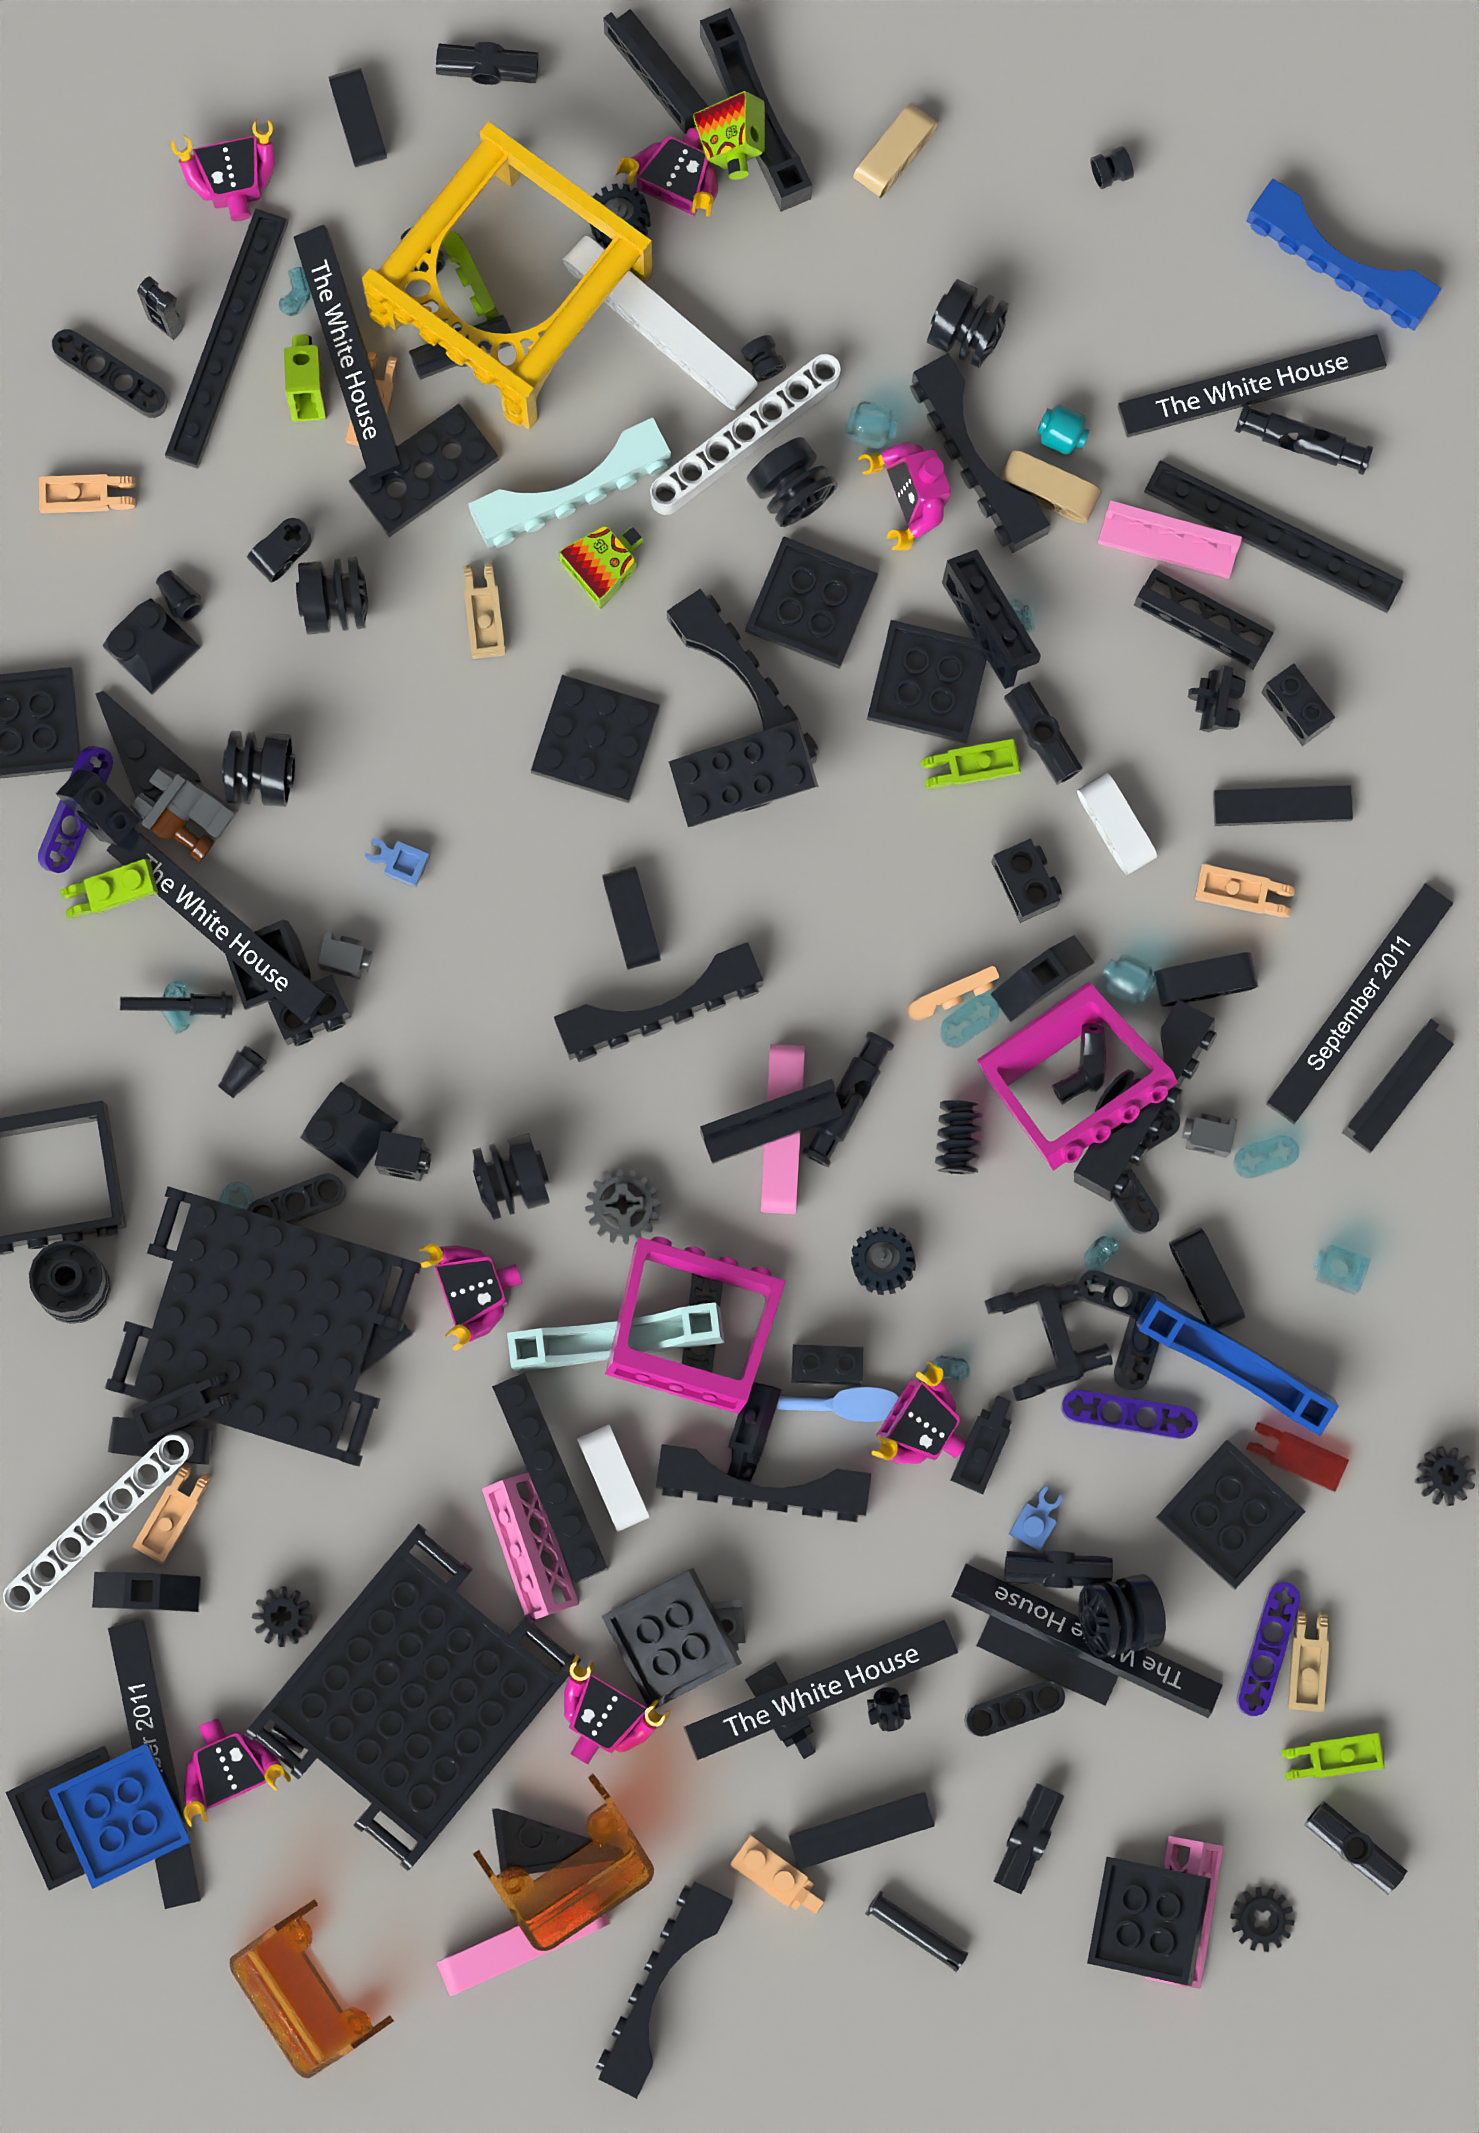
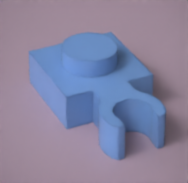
(402, 862)
(1034, 1524)

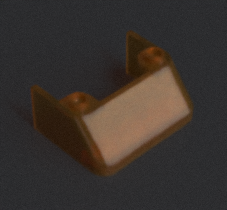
(581, 1885)
(296, 1999)

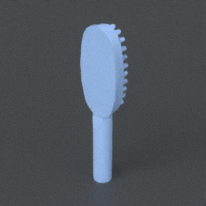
(854, 1404)

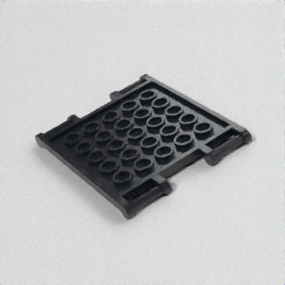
(275, 1314)
(412, 1697)

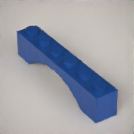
(1398, 293)
(1237, 1362)

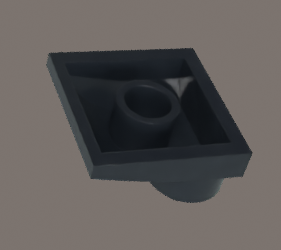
(150, 645)
(283, 940)
(347, 1129)

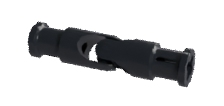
(1310, 441)
(863, 1074)

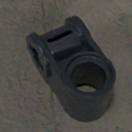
(277, 552)

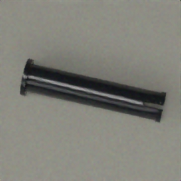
(916, 1932)

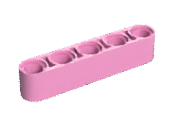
(782, 1156)
(497, 1956)

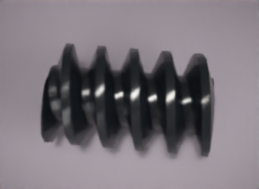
(957, 1137)

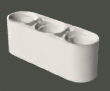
(1117, 824)
(613, 1478)

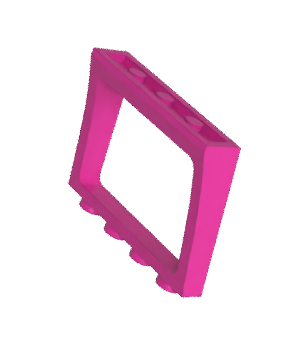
(1050, 1034)
(676, 1377)

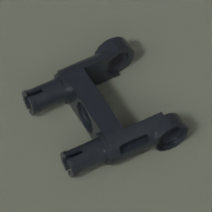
(1069, 1363)

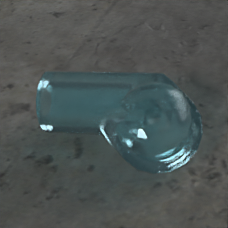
(298, 296)
(176, 1018)
(1099, 1253)
(952, 1367)

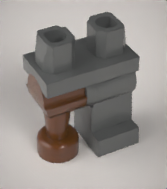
(179, 803)

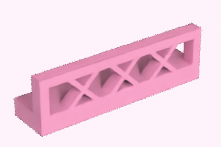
(1169, 539)
(523, 1547)
(1205, 1862)

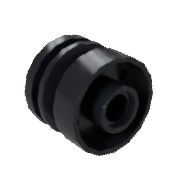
(964, 321)
(789, 477)
(331, 595)
(259, 768)
(511, 1176)
(58, 1265)
(1121, 1615)

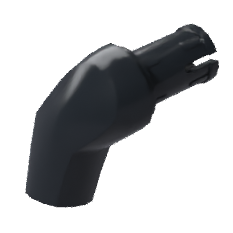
(1091, 1065)

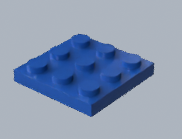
(120, 1815)

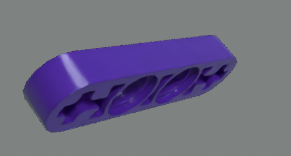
(55, 830)
(1128, 1419)
(1272, 1650)

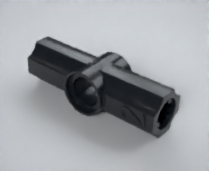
(487, 63)
(433, 359)
(1054, 751)
(1057, 1569)
(1028, 1838)
(1373, 1862)

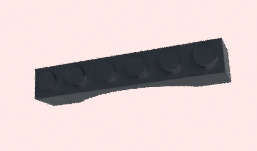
(737, 74)
(1013, 512)
(703, 630)
(592, 1028)
(1108, 1163)
(689, 1472)
(550, 1478)
(631, 2058)

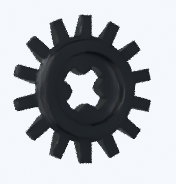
(1276, 1919)

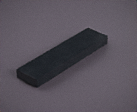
(1282, 805)
(1047, 1660)

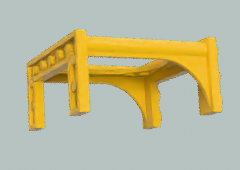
(526, 375)

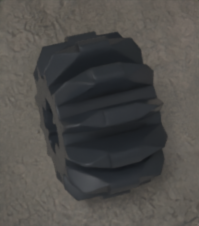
(1434, 1481)
(274, 1607)

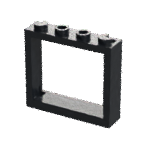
(58, 1118)

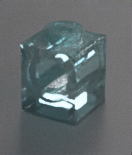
(1356, 1265)

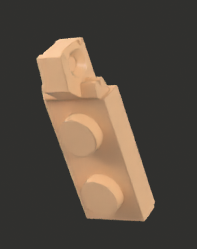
(775, 1875)

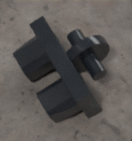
(1213, 699)

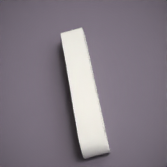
(668, 330)
(751, 419)
(86, 1533)

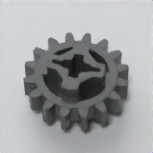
(640, 1205)

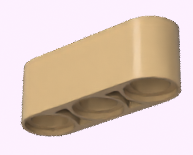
(895, 150)
(1051, 486)

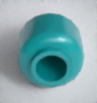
(1063, 429)

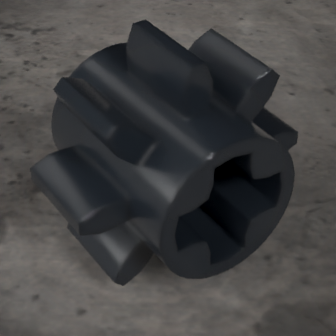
(888, 1709)

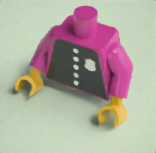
(230, 170)
(674, 173)
(919, 487)
(471, 1289)
(921, 1422)
(605, 1715)
(226, 1770)

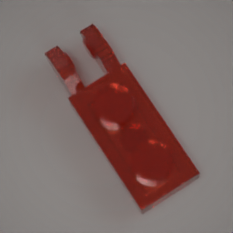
(1301, 1458)

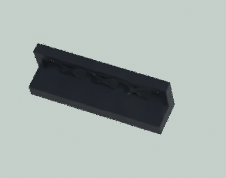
(654, 68)
(989, 616)
(1199, 625)
(1398, 1087)
(771, 1121)
(861, 1830)

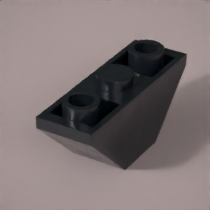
(1041, 977)
(146, 1591)

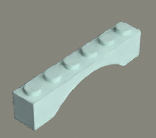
(508, 513)
(591, 1343)

